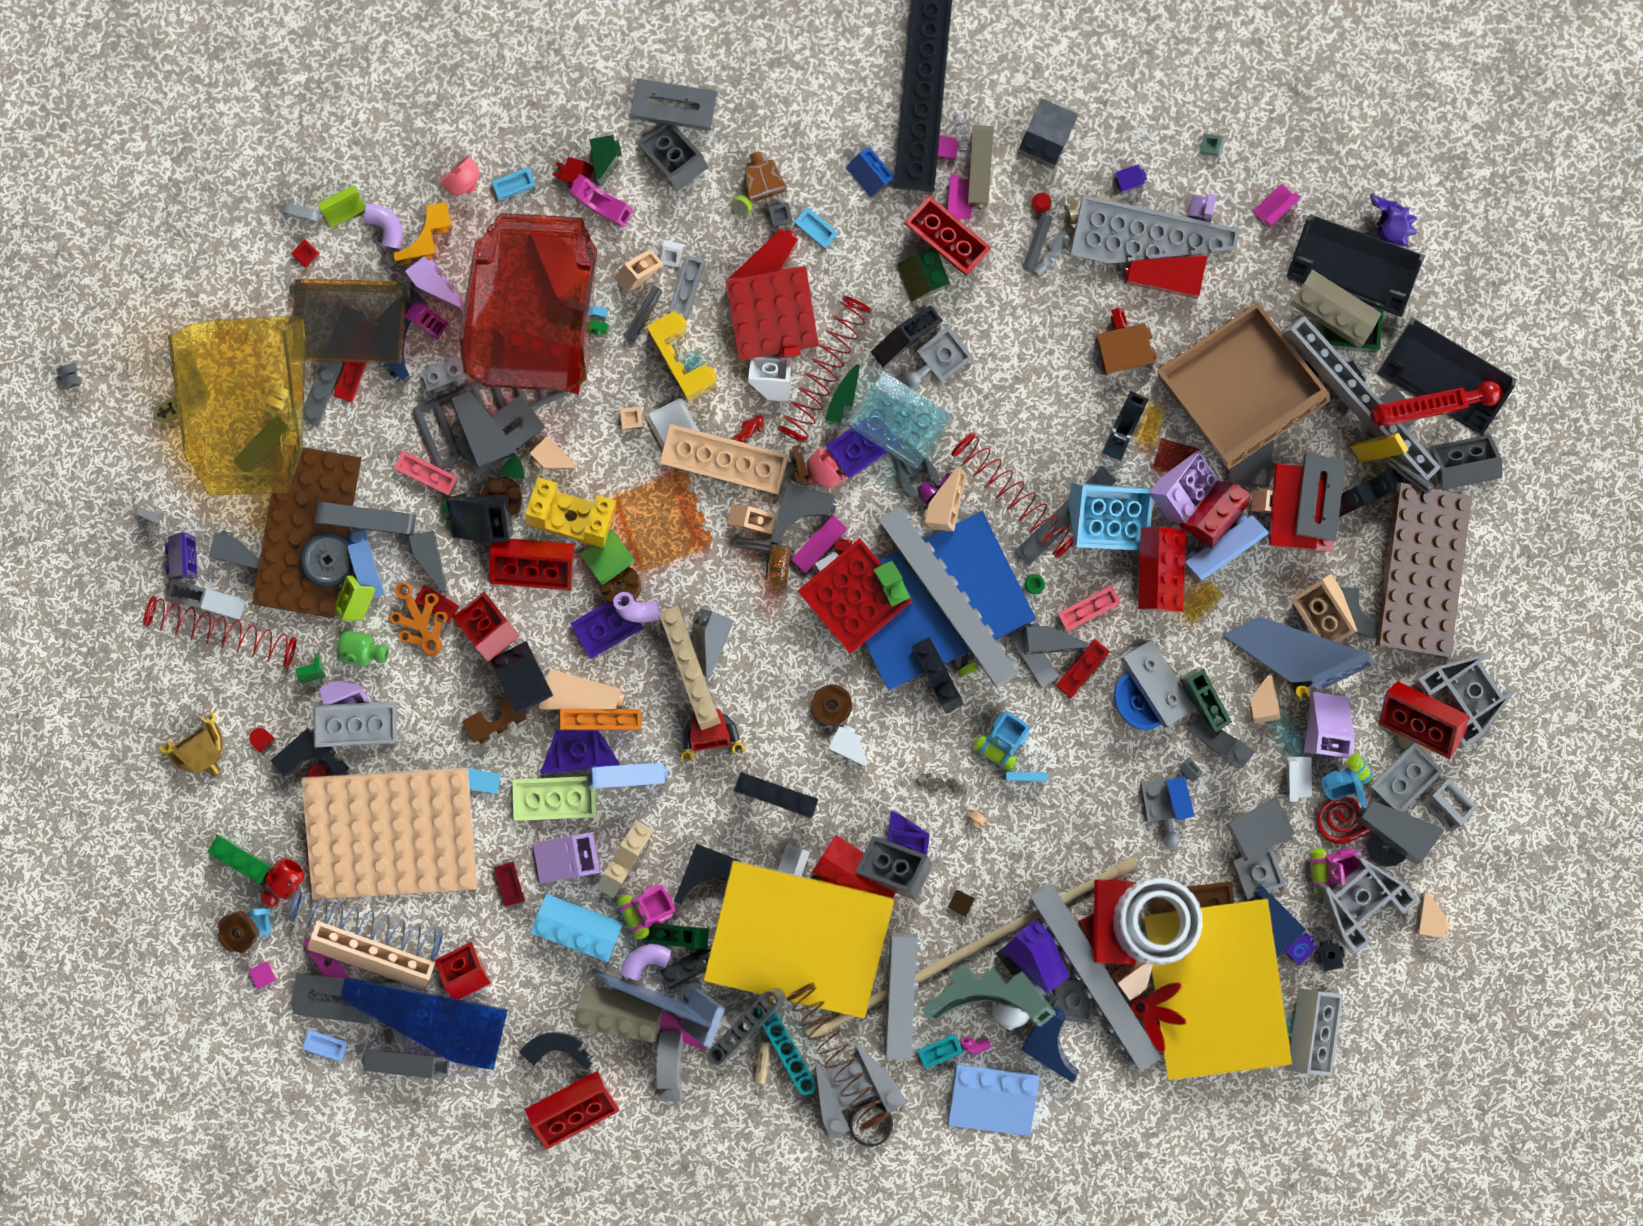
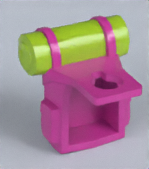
(1331, 868)
(646, 909)

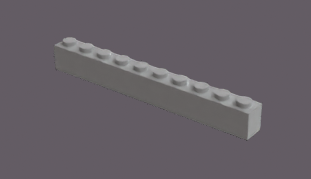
(1354, 391)
(948, 597)
(1095, 977)

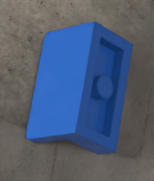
(870, 171)
(1179, 798)

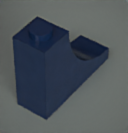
(1284, 925)
(1045, 1046)

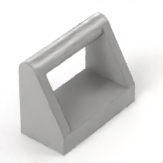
(1444, 811)

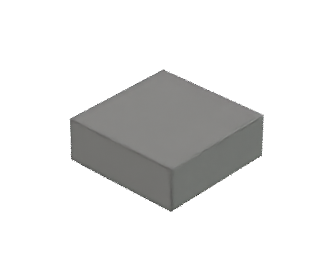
(148, 515)

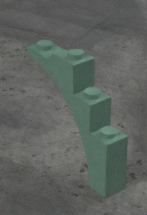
(990, 987)

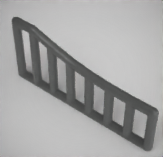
(474, 388)

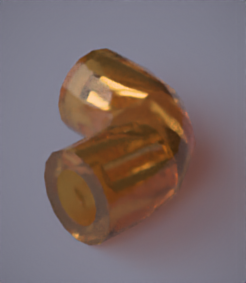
(778, 569)

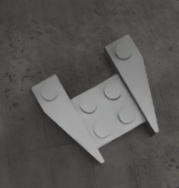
(1471, 692)
(1360, 898)
(833, 1103)

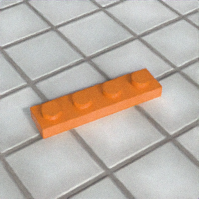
(600, 719)

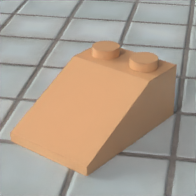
(1325, 610)

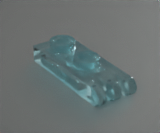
(1289, 734)

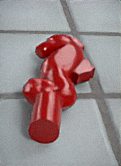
(749, 428)

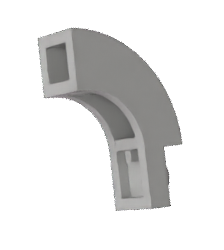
(669, 1064)

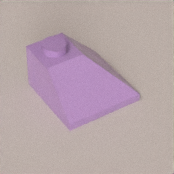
(343, 693)

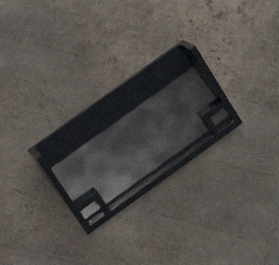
(1358, 263)
(1432, 363)

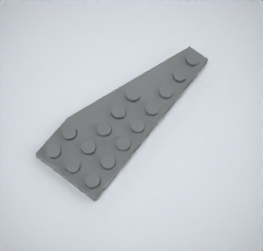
(1125, 233)

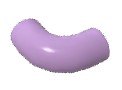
(388, 223)
(636, 611)
(644, 956)

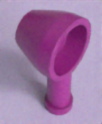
(927, 489)

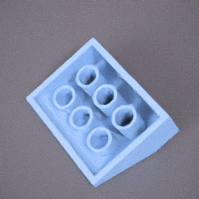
(993, 1099)

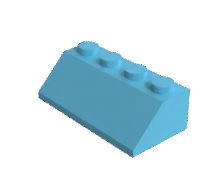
(577, 927)

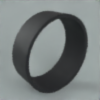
(880, 1106)

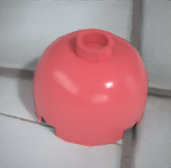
(462, 177)
(824, 469)

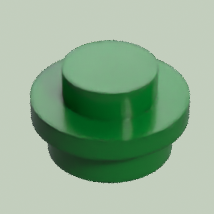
(1034, 584)

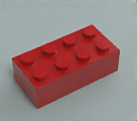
(1161, 569)

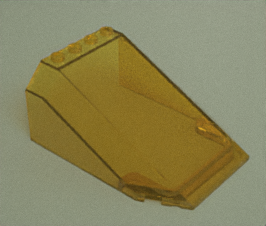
(241, 401)

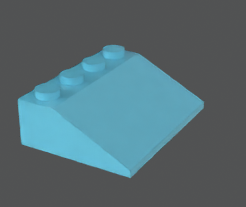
(1109, 515)

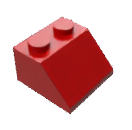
(462, 971)

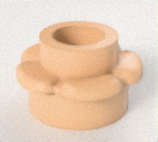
(977, 819)

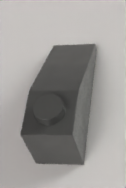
(231, 550)
(426, 552)
(1045, 639)

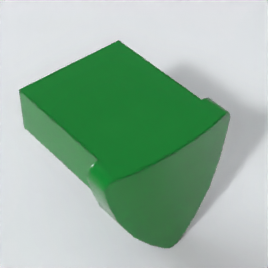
(311, 672)

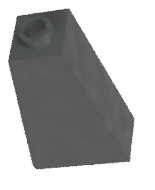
(483, 434)
(1401, 831)
(405, 1064)

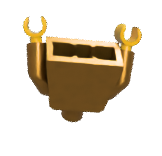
(198, 750)

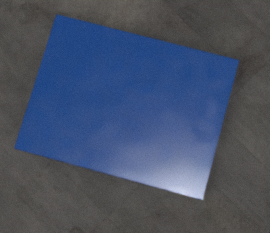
(982, 573)

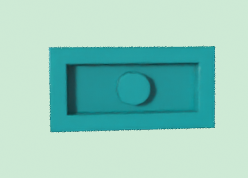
(940, 1051)

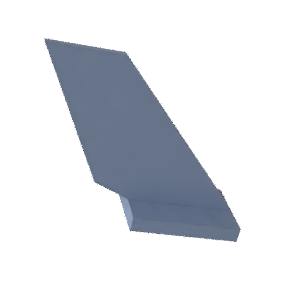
(1299, 654)
(700, 1014)

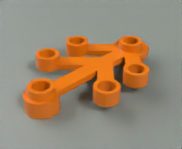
(420, 621)

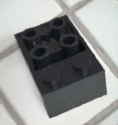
(481, 518)

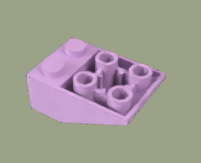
(426, 278)
(1184, 488)
(1329, 726)
(566, 857)

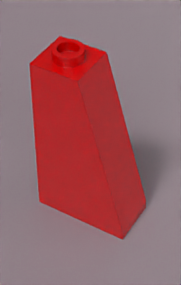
(770, 256)
(1169, 275)

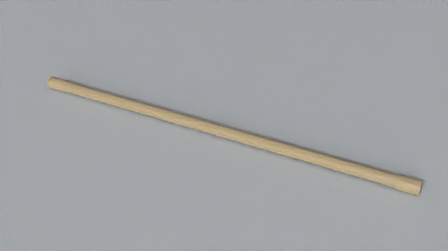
(1119, 870)

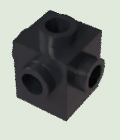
(1334, 961)

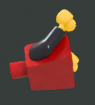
(712, 737)

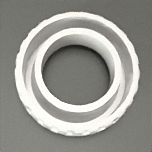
(1126, 921)

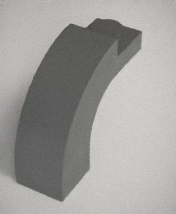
(1364, 625)

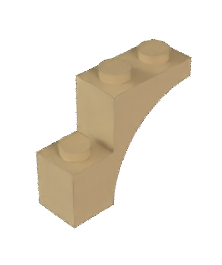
(624, 859)

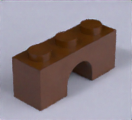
(481, 729)

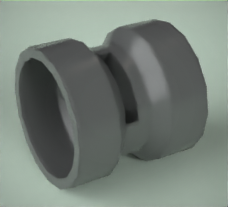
(69, 376)

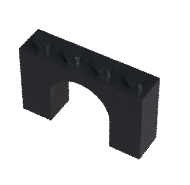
(302, 749)
(776, 795)

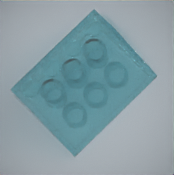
(900, 420)

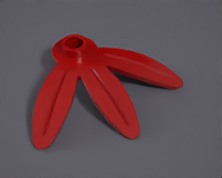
(1152, 1011)

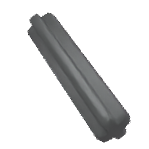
(1037, 242)
(643, 313)
(1409, 474)
(758, 546)

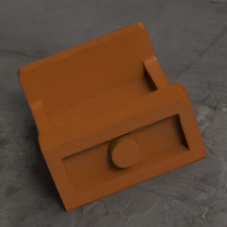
(1125, 348)

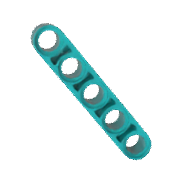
(787, 1059)

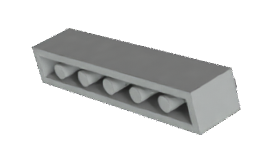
(900, 996)

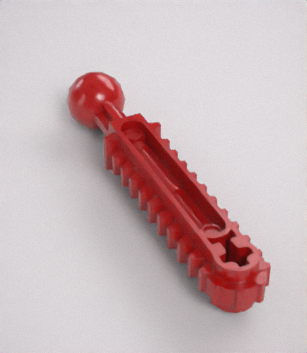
(1434, 404)

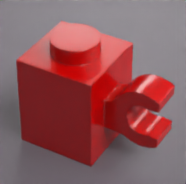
(572, 169)

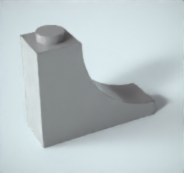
(206, 599)

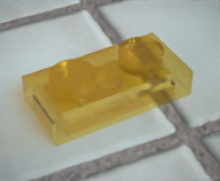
(1151, 424)
(1201, 601)

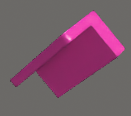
(959, 198)
(1276, 205)

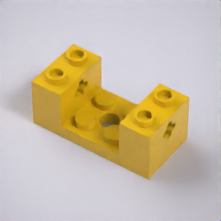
(663, 333)
(548, 512)

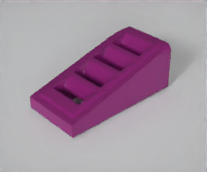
(416, 314)

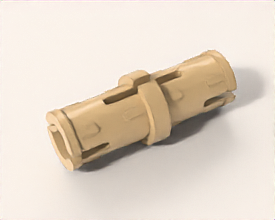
(762, 1063)

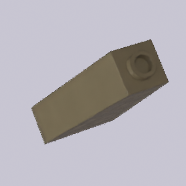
(980, 166)

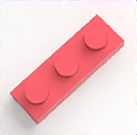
(426, 473)
(1089, 608)

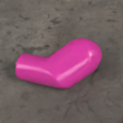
(974, 1047)

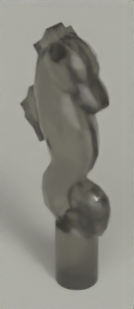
(934, 784)

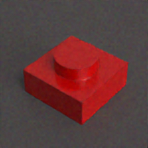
(1119, 318)
(842, 545)

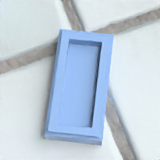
(324, 1045)

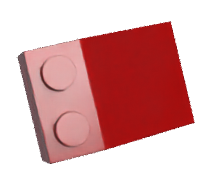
(486, 626)

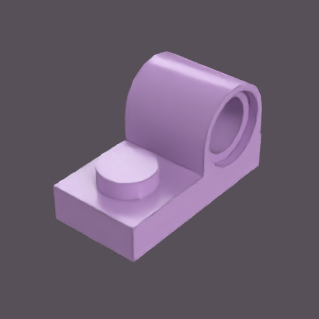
(1202, 207)

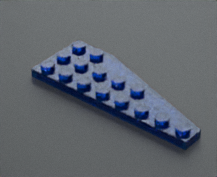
(448, 1026)

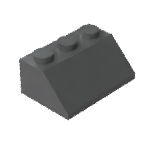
(1467, 462)

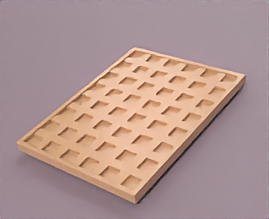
(389, 833)

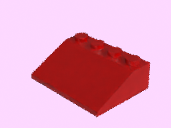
(1284, 510)

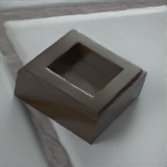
(961, 903)

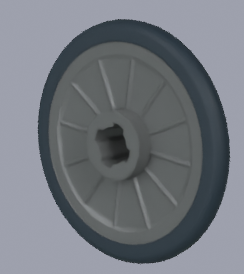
(315, 567)

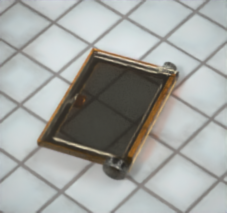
(352, 319)

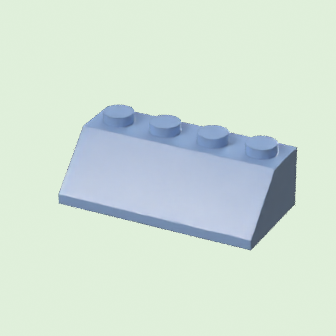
(1228, 547)

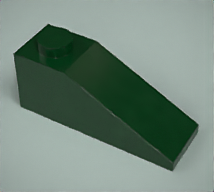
(1205, 698)
(678, 936)

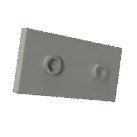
(1158, 683)
(354, 724)

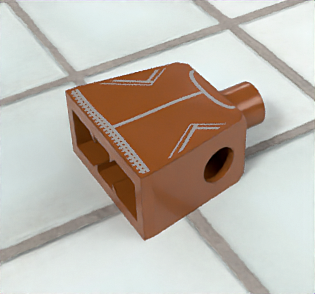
(763, 178)

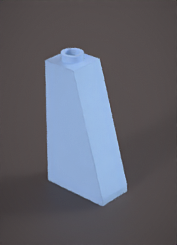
(626, 775)

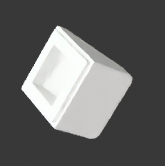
(671, 253)

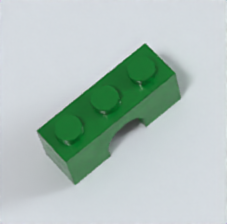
(239, 859)

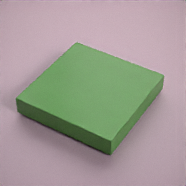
(609, 561)

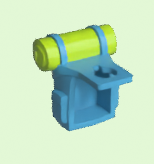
(1006, 736)
(1349, 780)

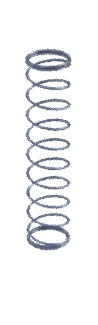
(297, 902)

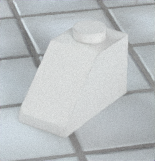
(848, 745)

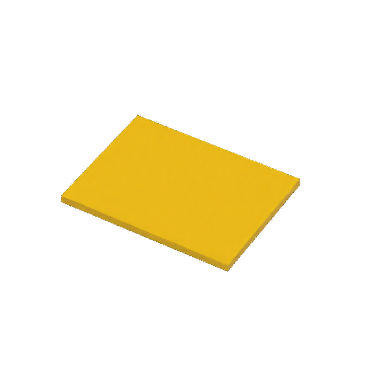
(799, 932)
(1225, 995)

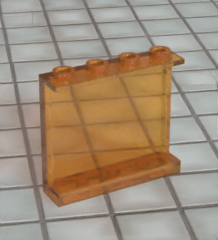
(663, 521)

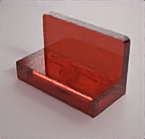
(1171, 454)

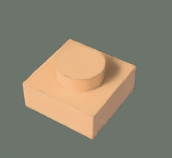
(631, 418)

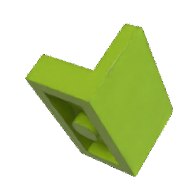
(342, 206)
(353, 600)

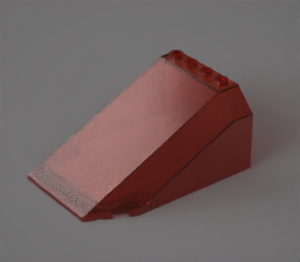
(530, 304)

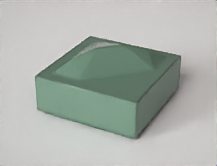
(1212, 145)

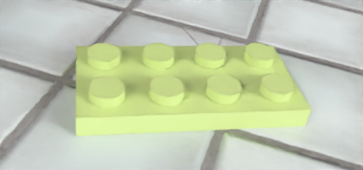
(553, 798)

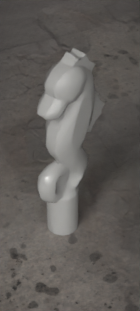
(1055, 245)

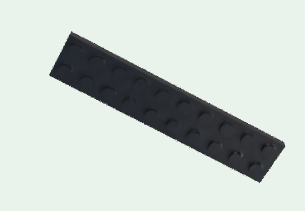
(923, 95)

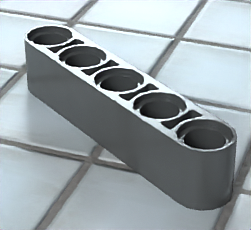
(364, 518)
(738, 1031)

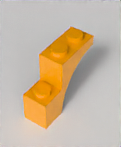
(437, 221)

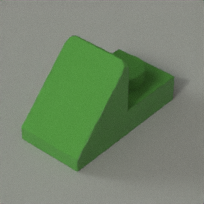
(891, 583)

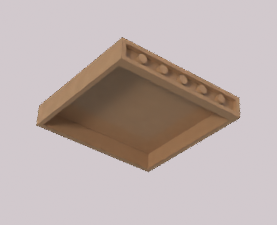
(1243, 385)

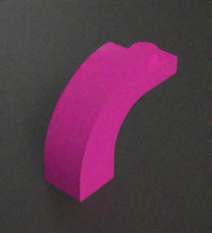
(600, 202)

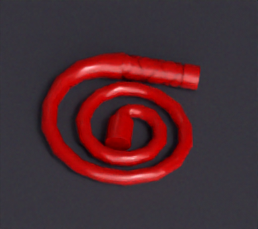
(1339, 816)

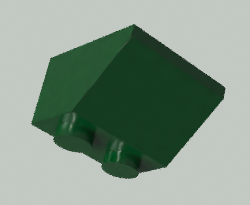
(605, 156)
(923, 274)

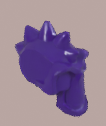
(1394, 221)

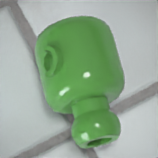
(360, 649)

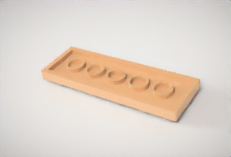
(724, 458)

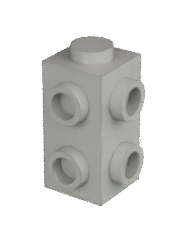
(438, 377)

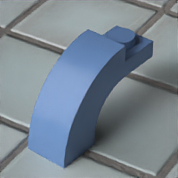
(364, 562)

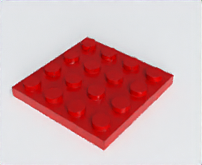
(771, 312)
(850, 596)

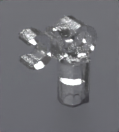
(963, 137)

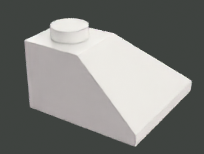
(771, 377)

